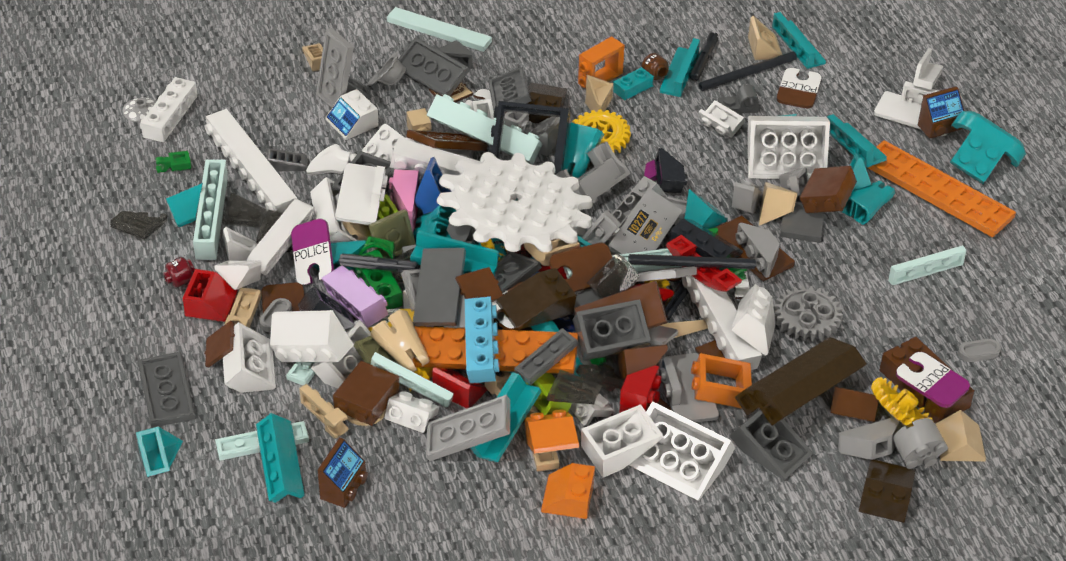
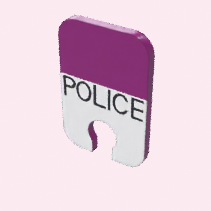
(311, 247)
(935, 380)

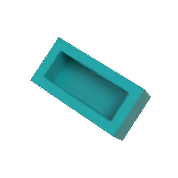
(633, 83)

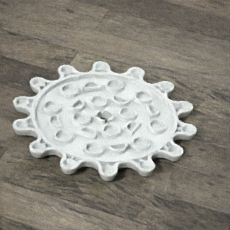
(487, 197)

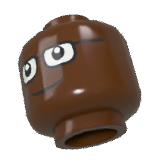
(655, 65)

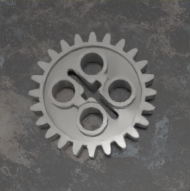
(808, 313)

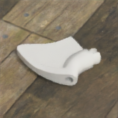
(330, 161)

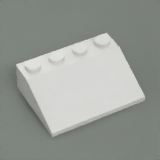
(786, 144)
(687, 455)

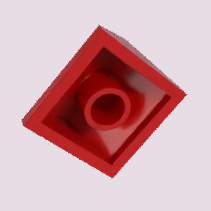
(453, 381)

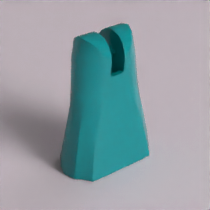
(579, 142)
(867, 201)
(435, 222)

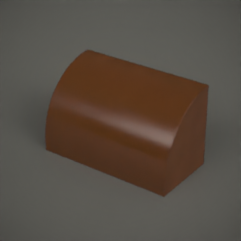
(854, 404)

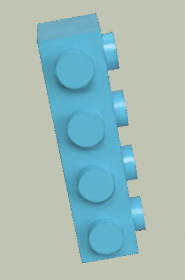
(480, 342)

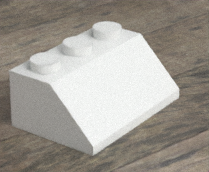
(756, 319)
(250, 363)
(336, 372)

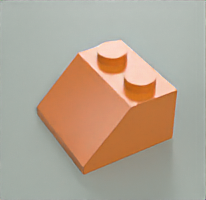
(551, 431)
(569, 491)

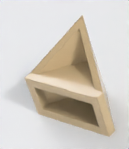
(598, 93)
(776, 202)

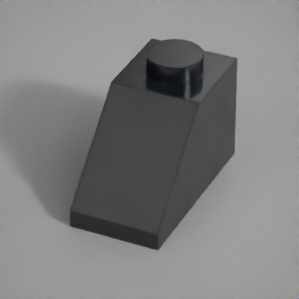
(669, 172)

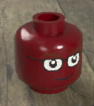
(178, 271)

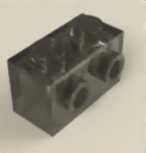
(614, 277)

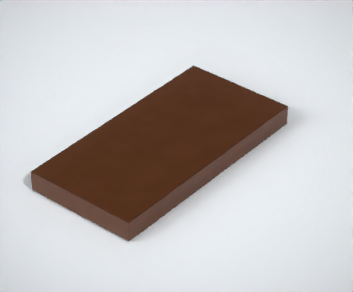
(446, 140)
(728, 232)
(650, 301)

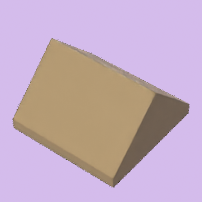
(762, 41)
(962, 438)

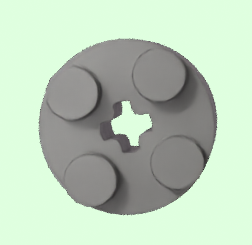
(920, 443)

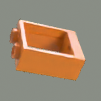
(609, 50)
(724, 367)

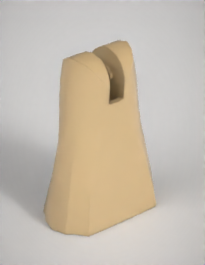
(400, 340)

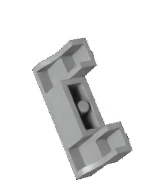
(605, 174)

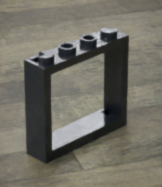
(563, 113)

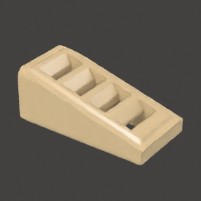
(313, 55)

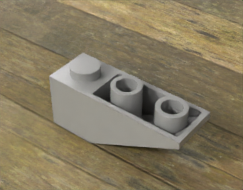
(628, 204)

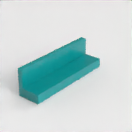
(797, 41)
(680, 69)
(855, 141)
(476, 256)
(521, 401)
(279, 458)

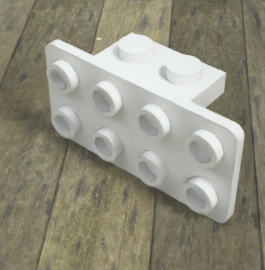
(903, 107)
(384, 143)
(361, 193)

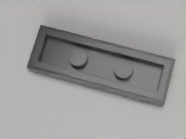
(546, 356)

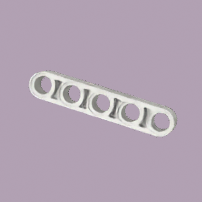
(279, 237)

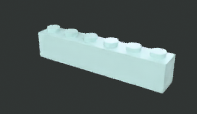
(478, 126)
(210, 210)

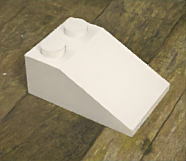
(619, 439)

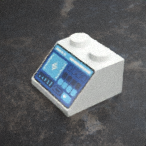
(353, 115)

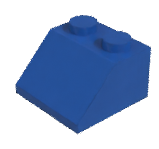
(430, 188)

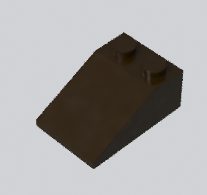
(545, 96)
(538, 300)
(887, 490)

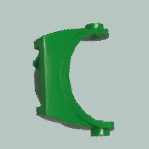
(386, 245)

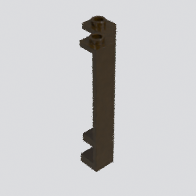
(801, 380)

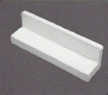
(927, 72)

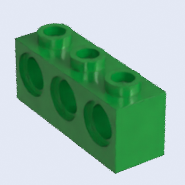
(382, 282)

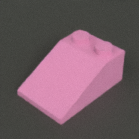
(405, 187)

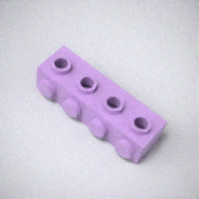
(355, 296)

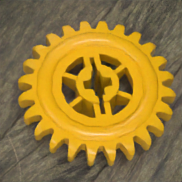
(605, 121)
(899, 405)

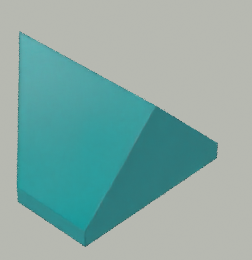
(860, 172)
(185, 205)
(703, 212)
(157, 449)

